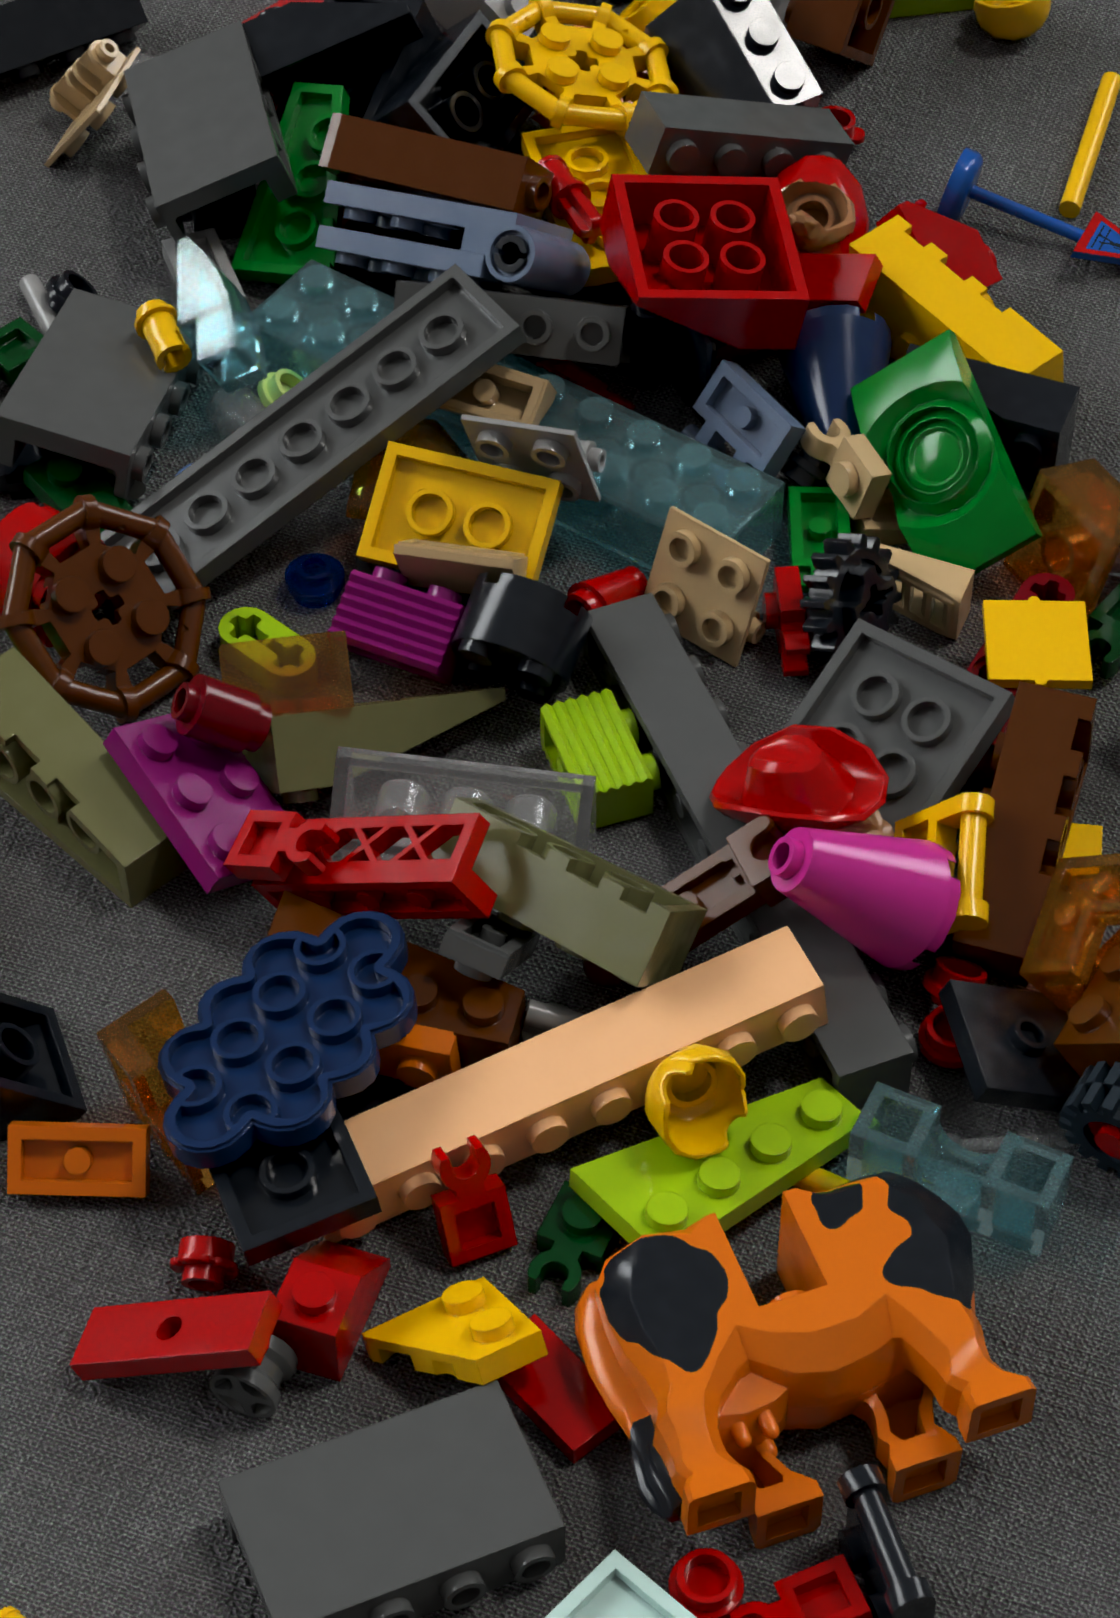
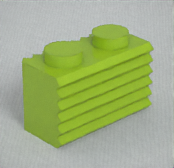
(602, 742)

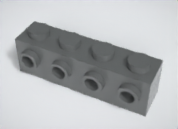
(729, 136)

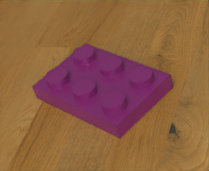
(192, 792)

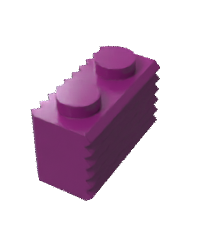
(400, 623)

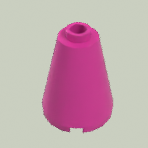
(871, 889)

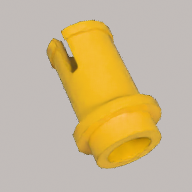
(158, 325)

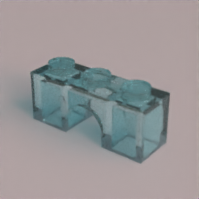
(999, 1195)

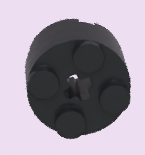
(520, 636)

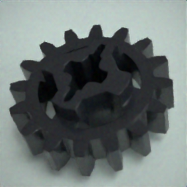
(848, 584)

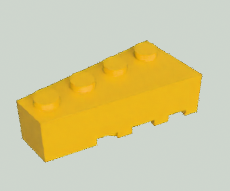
(926, 298)

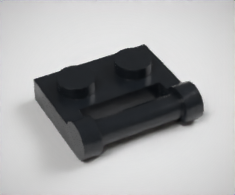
(877, 1551)

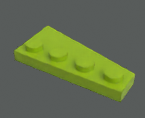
(768, 1152)

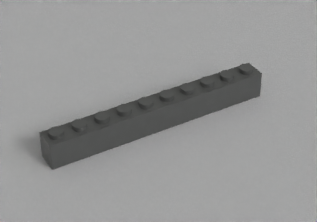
(642, 662)

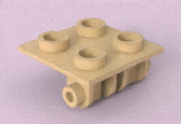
(86, 92)
(708, 585)

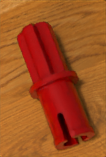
(572, 200)

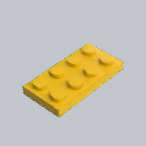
(592, 159)

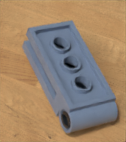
(494, 249)

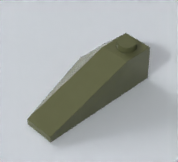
(303, 746)

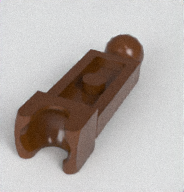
(725, 883)

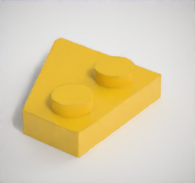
(462, 1333)

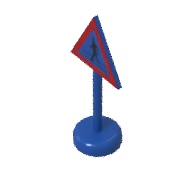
(1096, 243)

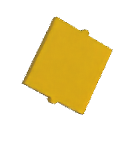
(1037, 643)

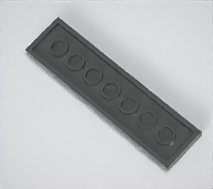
(329, 425)

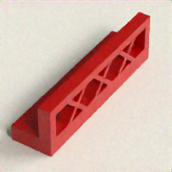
(409, 883)

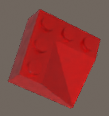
(708, 255)

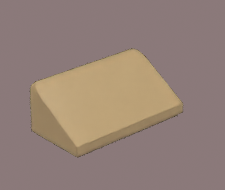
(504, 396)
(453, 564)

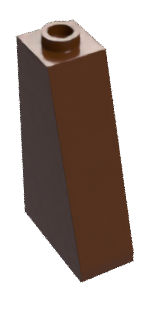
(434, 166)

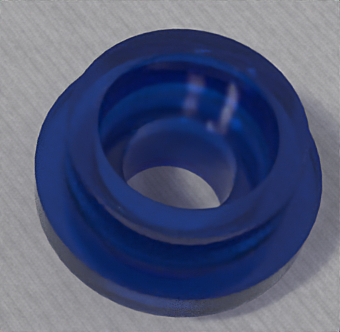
(315, 579)

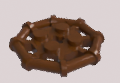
(123, 579)

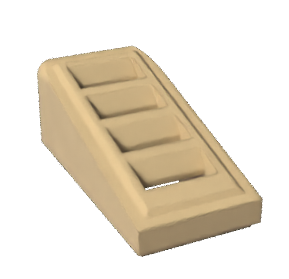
(932, 591)

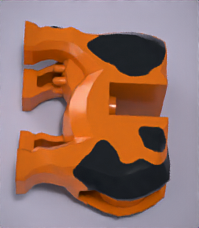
(866, 1328)

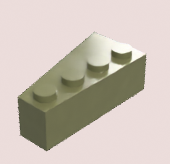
(74, 789)
(580, 899)

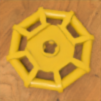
(559, 52)

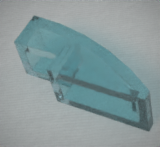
(217, 320)

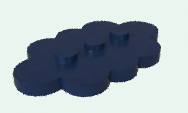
(286, 1039)

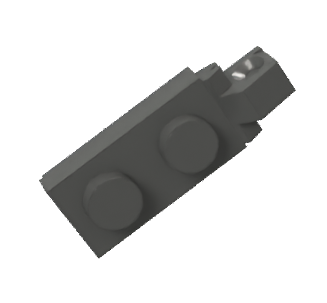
(487, 947)

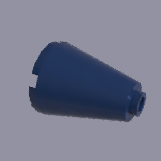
(831, 357)

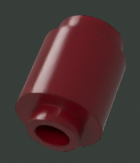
(221, 714)

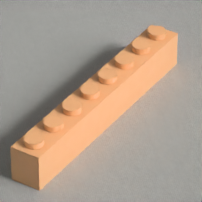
(584, 1071)

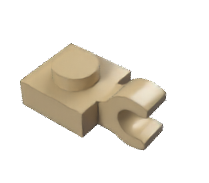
(856, 469)

